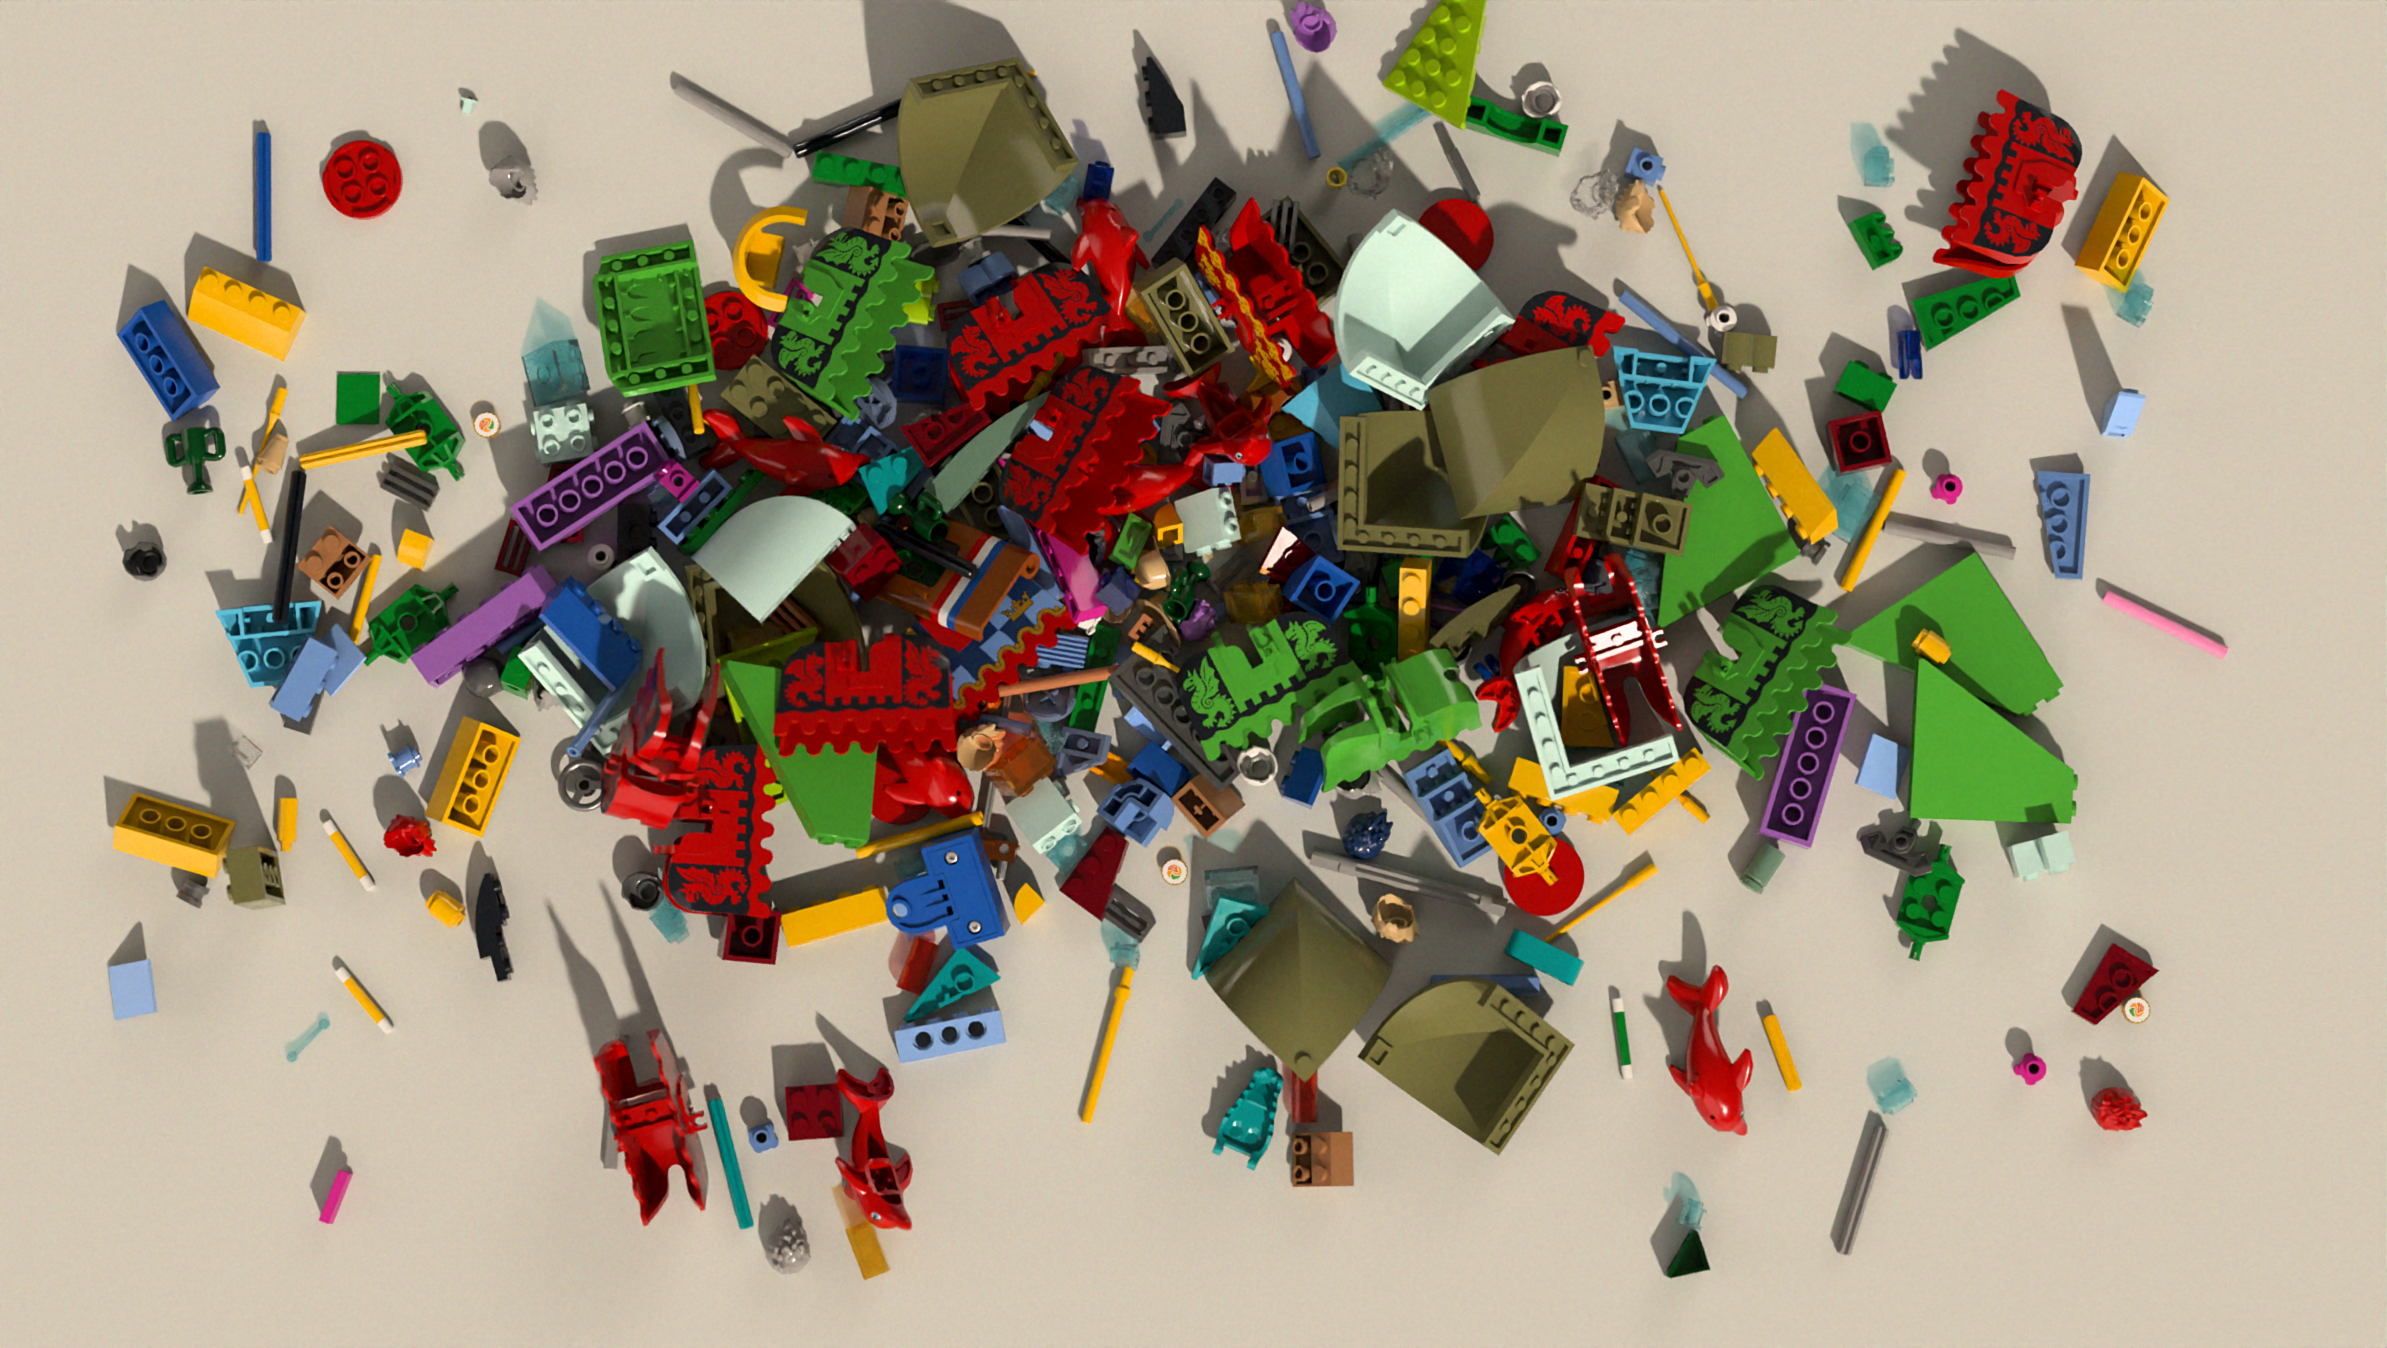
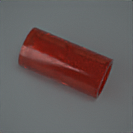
(917, 966)
(1304, 1099)

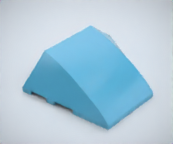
(1660, 388)
(1331, 397)
(265, 646)

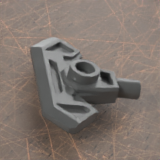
(1175, 437)
(1684, 471)
(1899, 849)

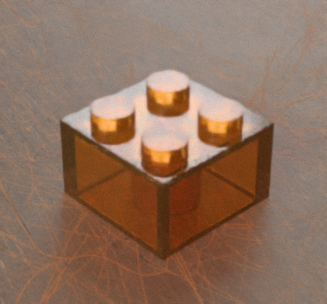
(1021, 767)

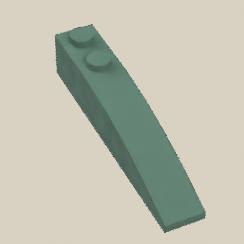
(974, 461)

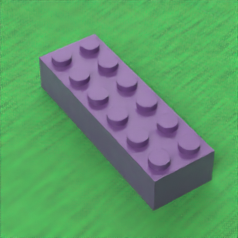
(589, 488)
(485, 627)
(1806, 767)

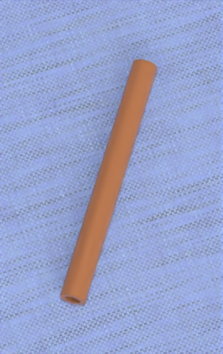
(1057, 681)

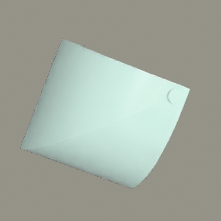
(1412, 311)
(771, 549)
(655, 612)
(1580, 769)

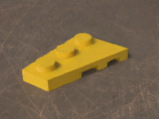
(1582, 712)

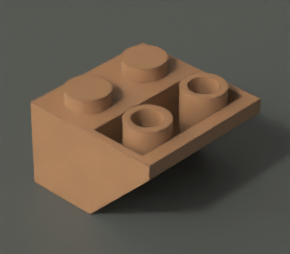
(875, 212)
(334, 562)
(1205, 806)
(1322, 1159)

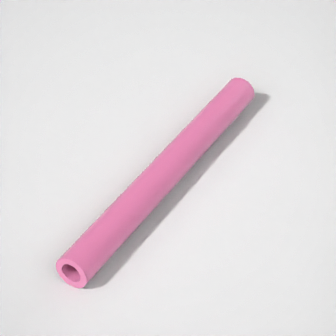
(2165, 624)

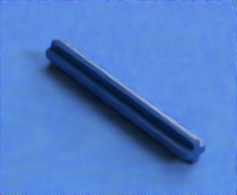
(263, 197)

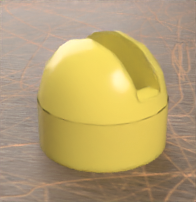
(1341, 176)

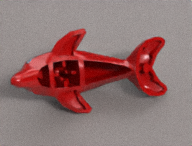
(1114, 254)
(1233, 428)
(800, 462)
(1155, 482)
(1525, 630)
(932, 780)
(1709, 1073)
(870, 1173)

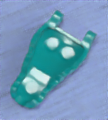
(1250, 1121)

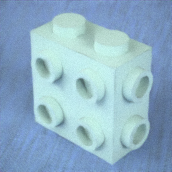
(564, 433)
(1208, 521)
(1044, 814)

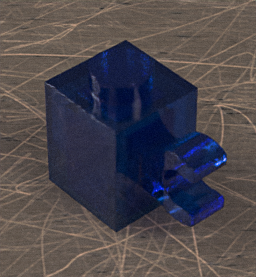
(1099, 181)
(1117, 590)

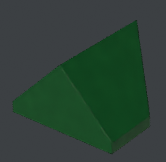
(1689, 1257)

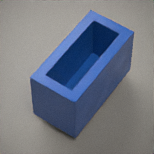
(1159, 769)

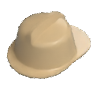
(1152, 570)
(1154, 609)

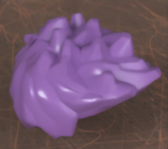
(1313, 27)
(1200, 622)

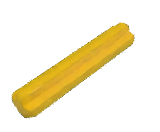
(1782, 1053)

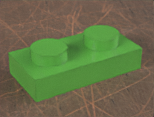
(1130, 541)

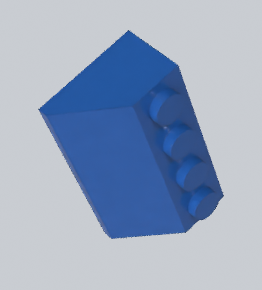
(168, 359)
(591, 632)

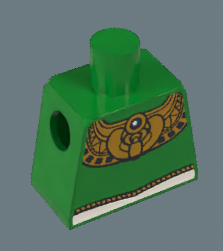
(516, 676)

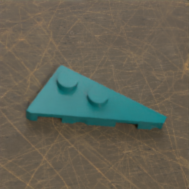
(890, 476)
(1228, 923)
(957, 979)

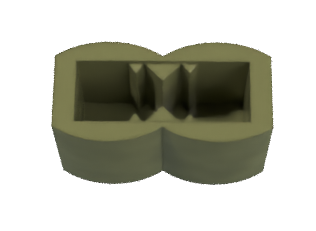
(1748, 351)

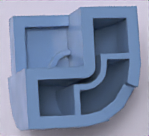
(1137, 810)

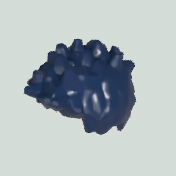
(1366, 834)

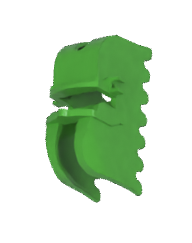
(1428, 696)

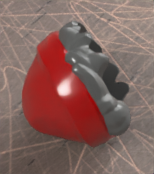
(1102, 541)

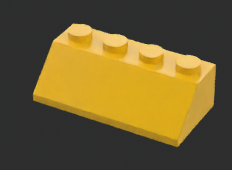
(2122, 231)
(245, 313)
(1794, 488)
(472, 776)
(173, 835)

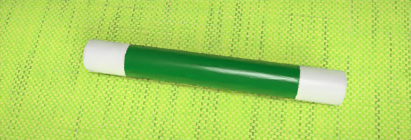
(1622, 1038)

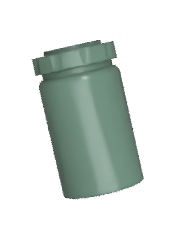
(1761, 868)

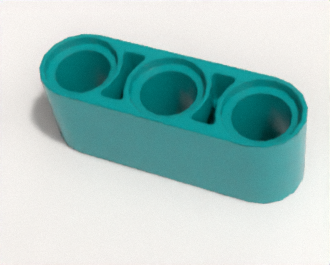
(1543, 957)

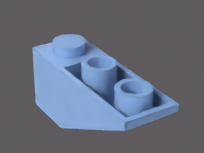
(2122, 413)

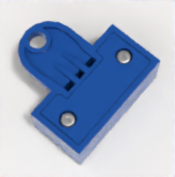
(953, 893)

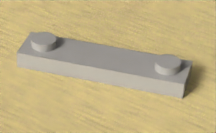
(1131, 360)

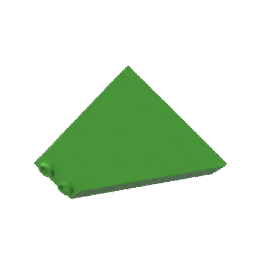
(1731, 529)
(1988, 641)
(1978, 763)
(826, 790)

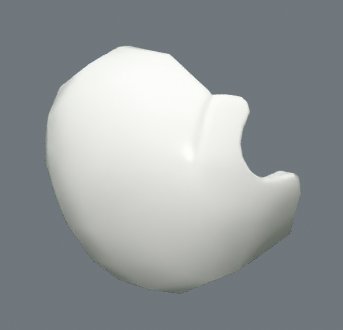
(1541, 100)
(1257, 766)

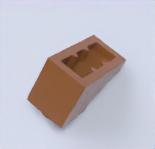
(1280, 399)

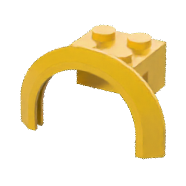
(760, 254)

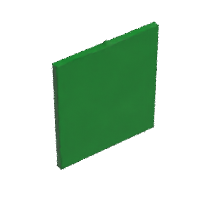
(358, 399)

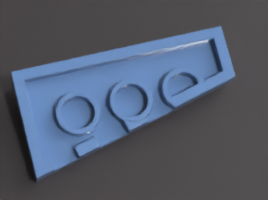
(2065, 514)

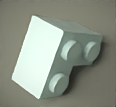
(2042, 854)

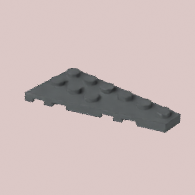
(1155, 696)

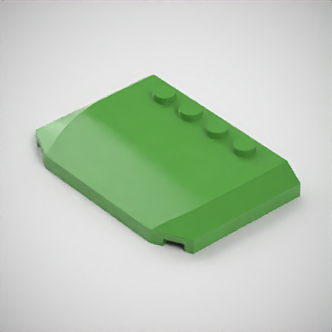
(653, 319)

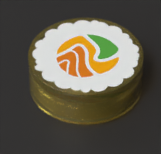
(487, 425)
(1174, 872)
(2136, 1010)

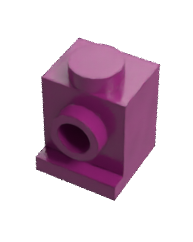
(683, 486)

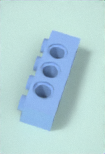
(910, 1051)

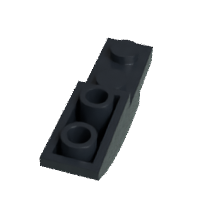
(488, 917)

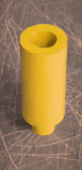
(287, 822)

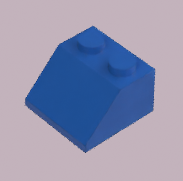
(1293, 465)
(1320, 588)
(1305, 778)

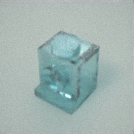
(1878, 167)
(1062, 203)
(2136, 304)
(1645, 588)
(1063, 862)
(670, 924)

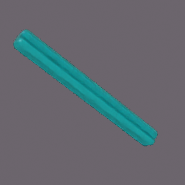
(730, 1163)

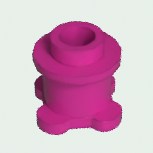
(1941, 492)
(2023, 1069)

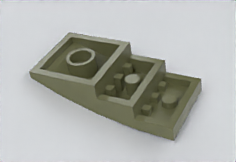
(1633, 519)
(1476, 622)

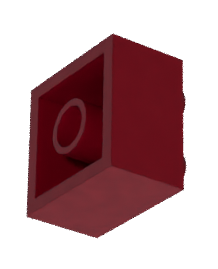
(1858, 443)
(865, 562)
(749, 938)
(814, 1112)

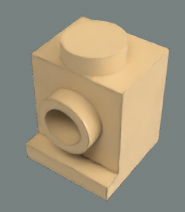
(1616, 398)

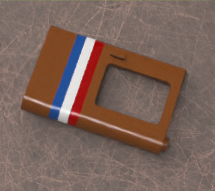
(956, 600)

